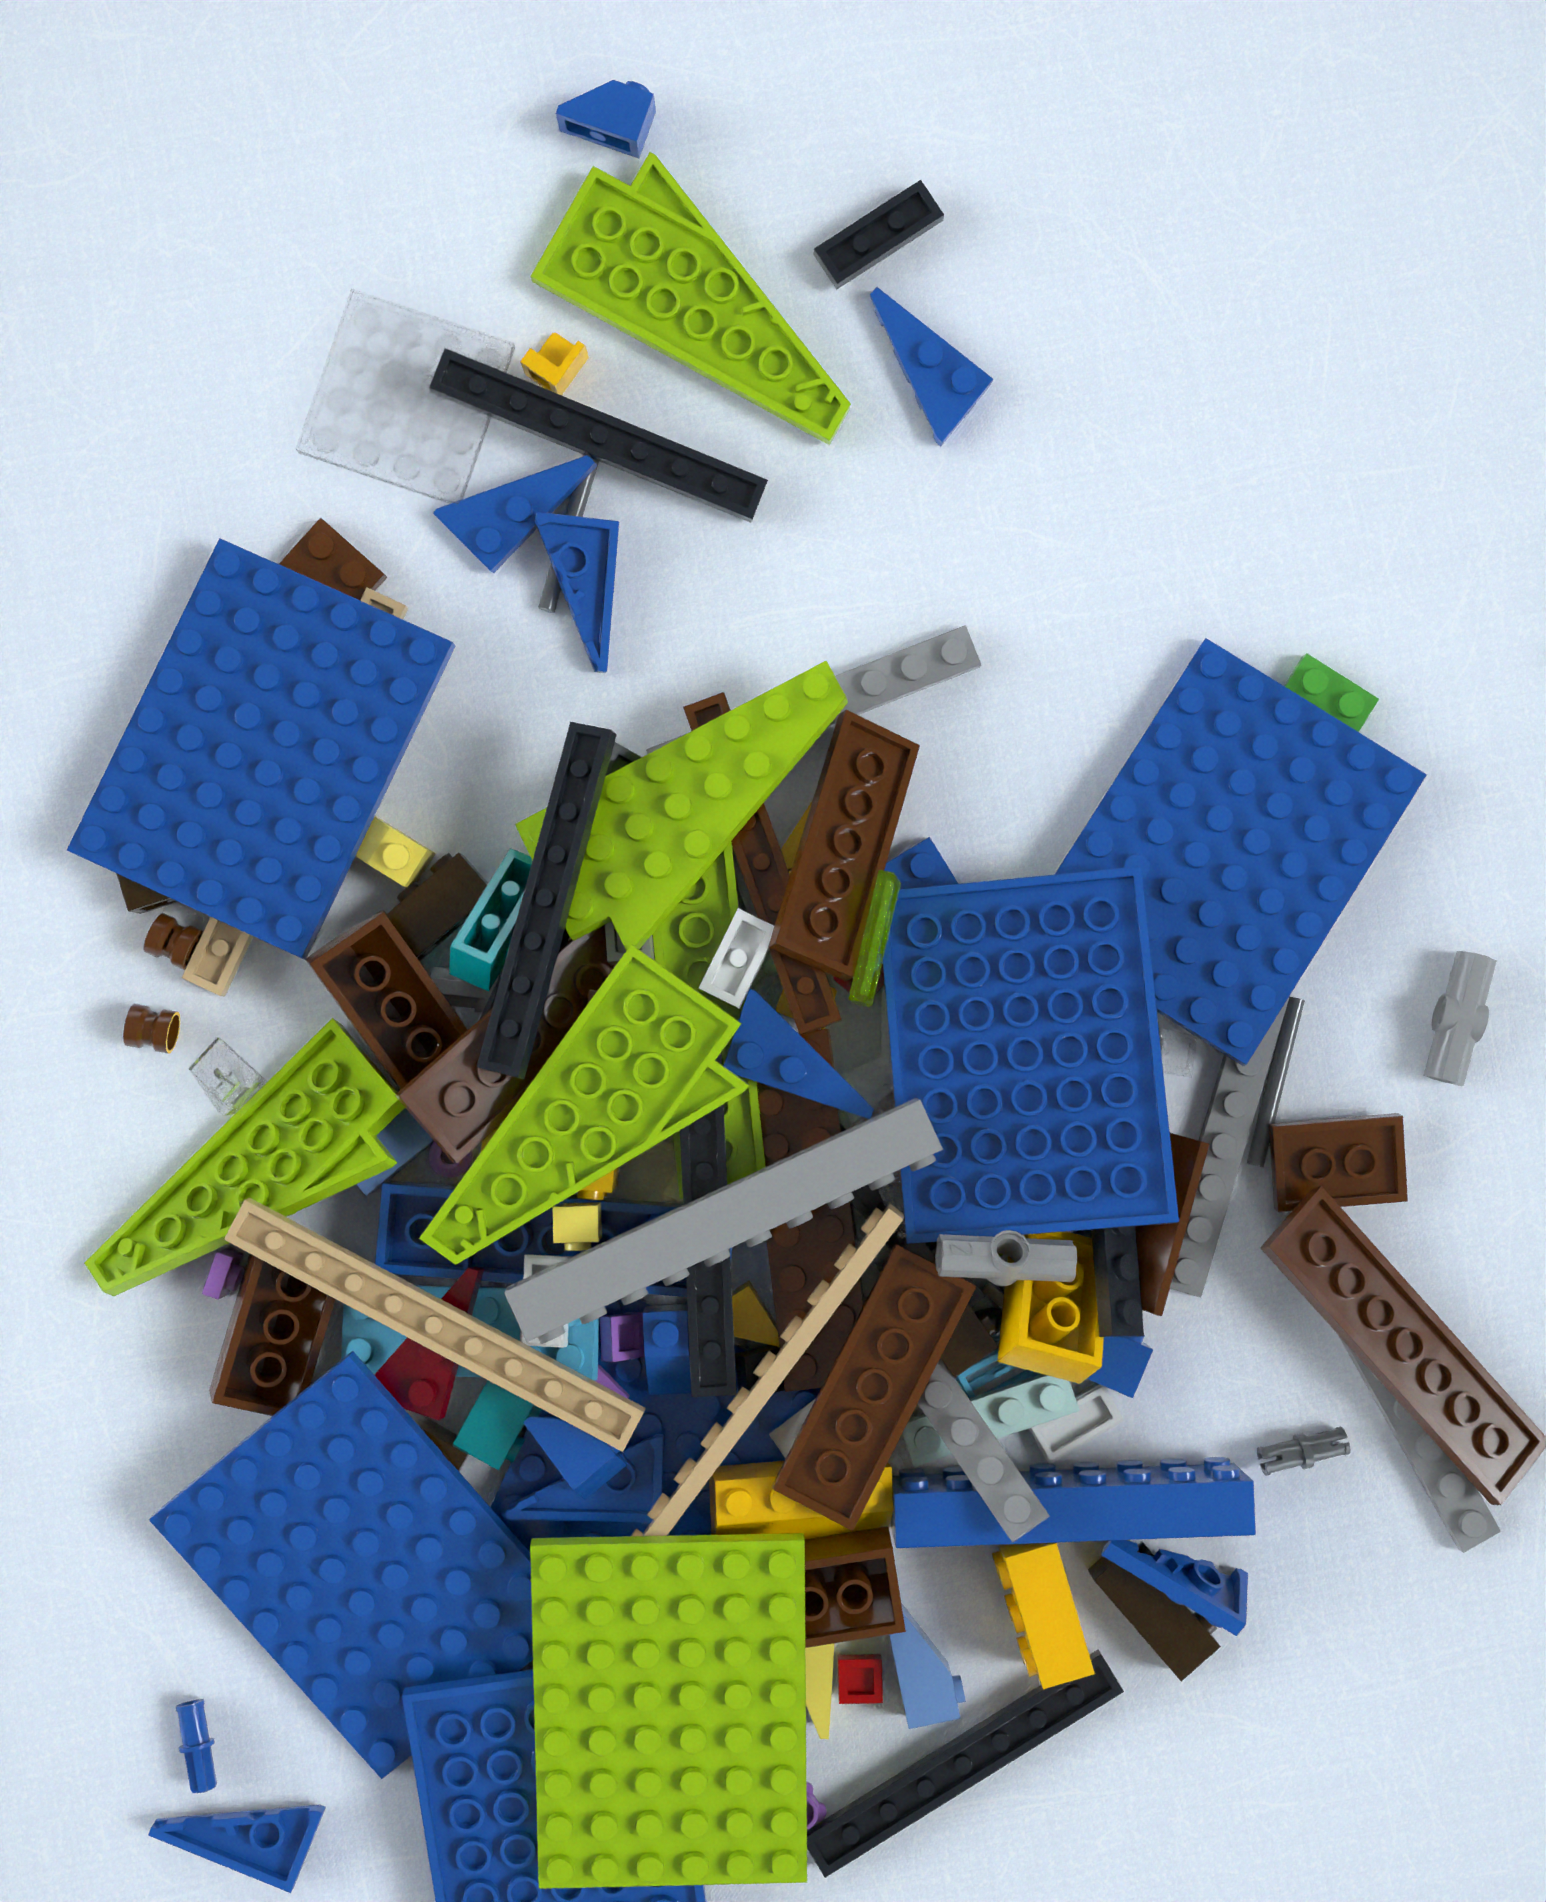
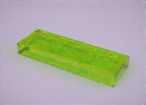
(875, 939)

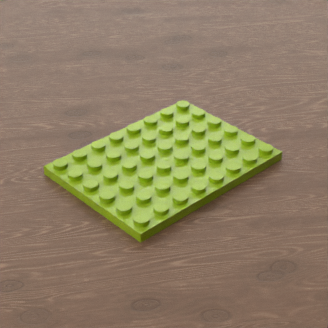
(670, 1710)

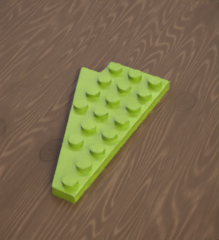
(670, 281)
(685, 802)
(612, 1089)
(285, 1148)

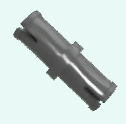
(1303, 1450)

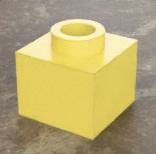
(577, 1225)

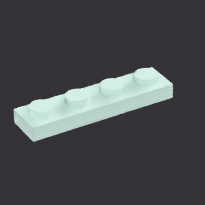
(1003, 1410)

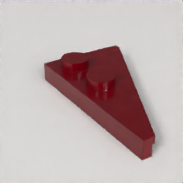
(420, 1376)

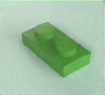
(1331, 692)

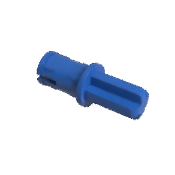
(196, 1746)

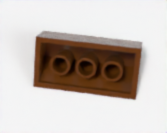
(387, 997)
(1161, 1243)
(270, 1340)
(851, 1587)

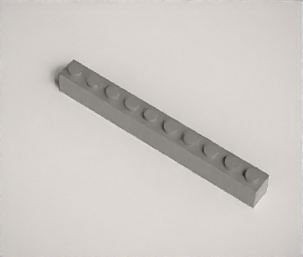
(722, 1220)

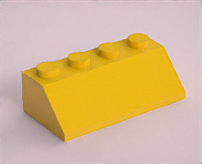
(747, 1504)

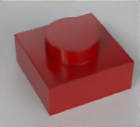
(860, 1679)

